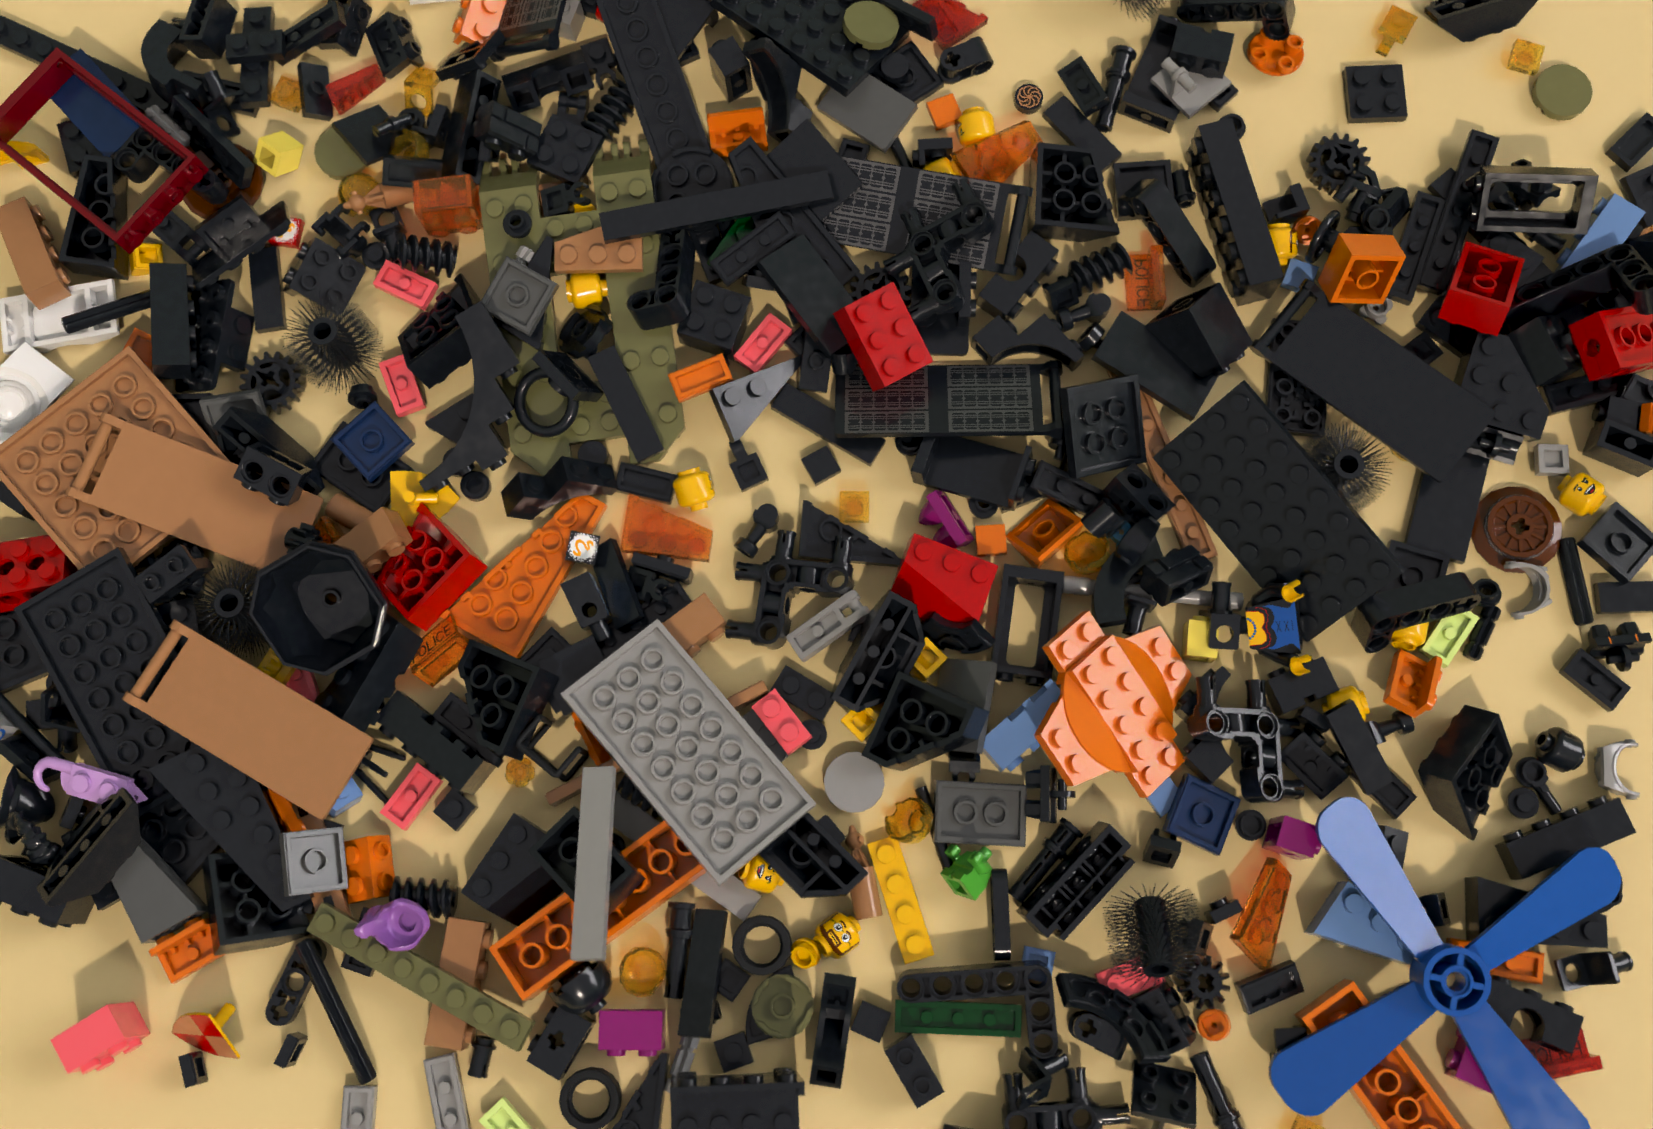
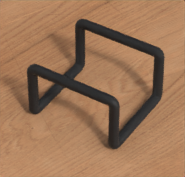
(541, 761)

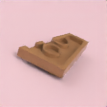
(590, 254)

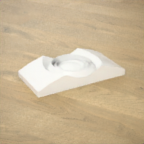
(43, 328)
(27, 388)

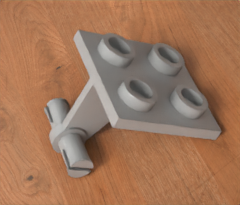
(1188, 89)

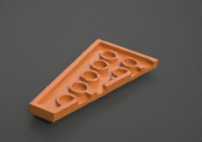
(522, 586)

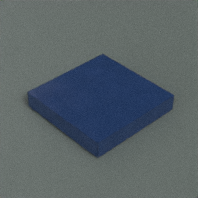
(372, 441)
(1201, 814)

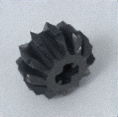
(1213, 981)

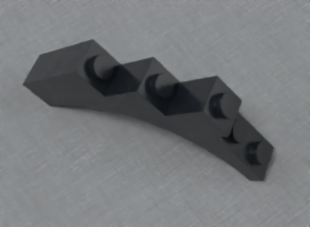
(479, 441)

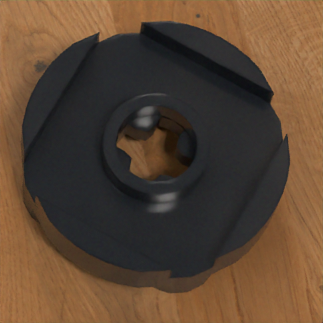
(584, 332)

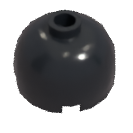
(584, 988)

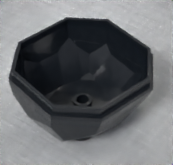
(301, 621)

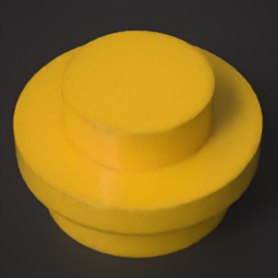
(805, 953)

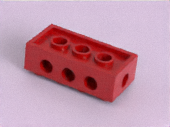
(1623, 341)
(30, 568)

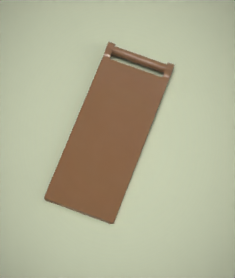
(188, 495)
(251, 721)

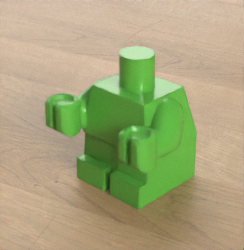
(969, 871)

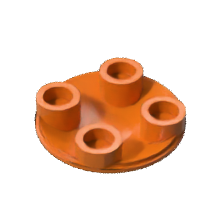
(1274, 56)

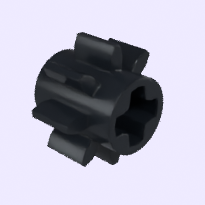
(297, 537)

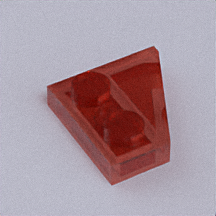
(952, 20)

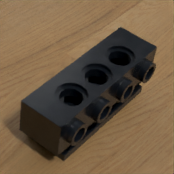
(1078, 883)

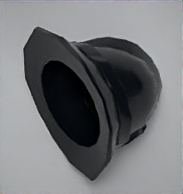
(26, 797)

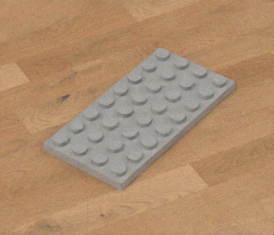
(688, 751)

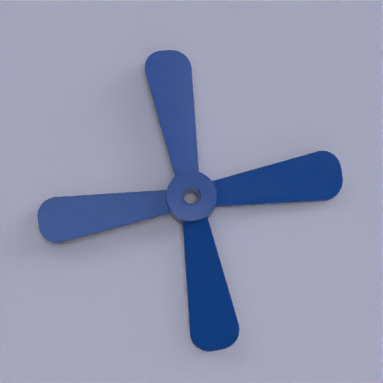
(1333, 1059)

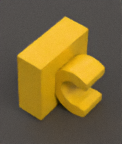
(273, 667)

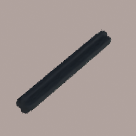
(336, 1011)

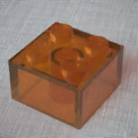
(447, 205)

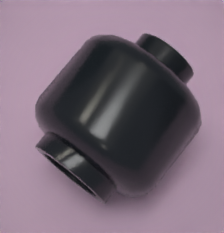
(1559, 749)

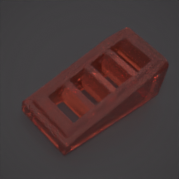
(354, 88)

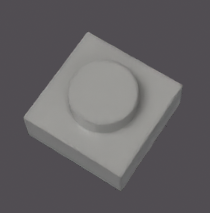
(1551, 460)

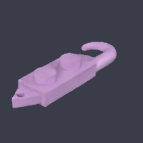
(86, 780)

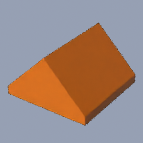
(1044, 532)

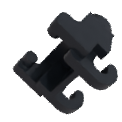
(342, 232)

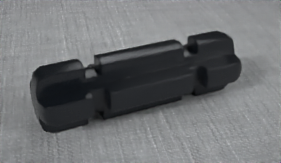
(1481, 633)

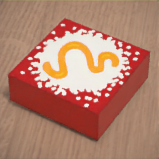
(292, 237)

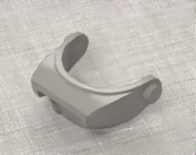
(1540, 584)
(1606, 768)

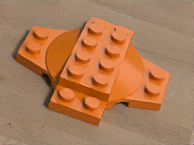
(1113, 705)

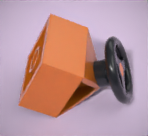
(1358, 265)

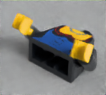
(1275, 625)

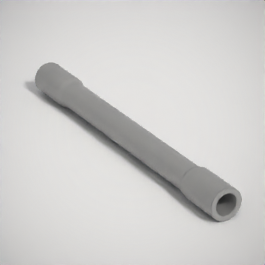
(1085, 586)

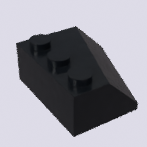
(1068, 195)
(434, 340)
(1465, 767)
(509, 877)
(242, 913)

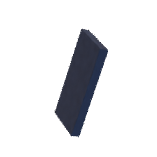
(91, 113)

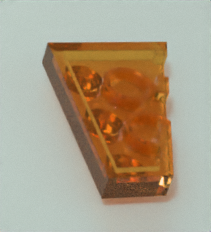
(998, 154)
(656, 532)
(1262, 914)

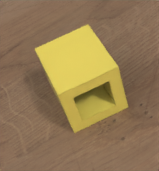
(278, 153)
(1196, 640)

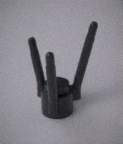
(366, 761)

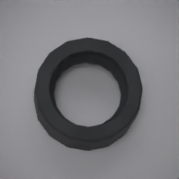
(738, 945)
(566, 1095)

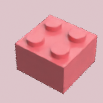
(101, 1037)

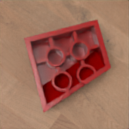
(429, 571)
(943, 580)

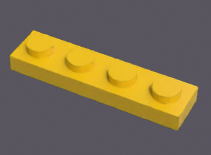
(900, 900)

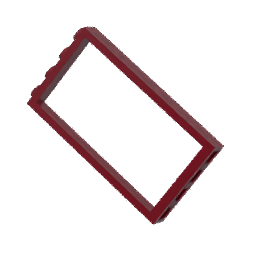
(39, 89)

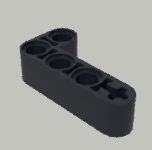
(1275, 15)
(144, 154)
(1170, 227)
(671, 297)
(1411, 606)

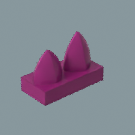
(941, 510)

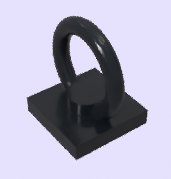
(564, 378)

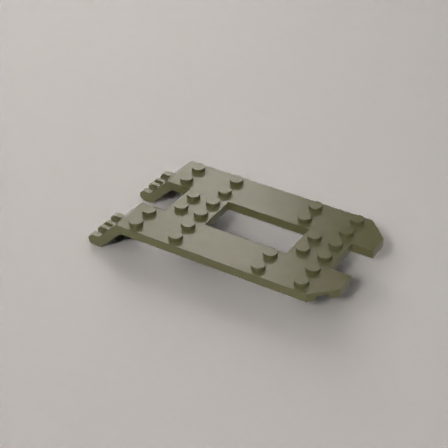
(644, 353)

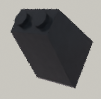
(1203, 331)

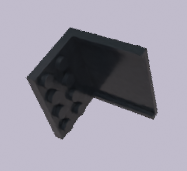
(736, 1100)

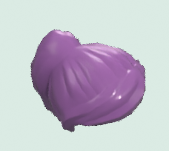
(395, 924)

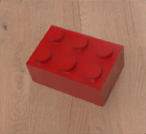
(1481, 288)
(883, 337)

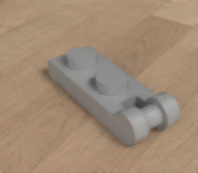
(827, 626)

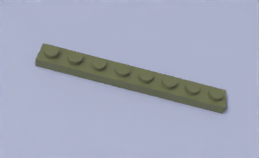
(424, 979)

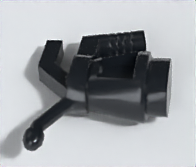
(1364, 196)

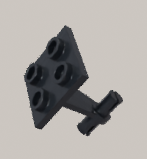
(371, 132)
(1163, 1095)

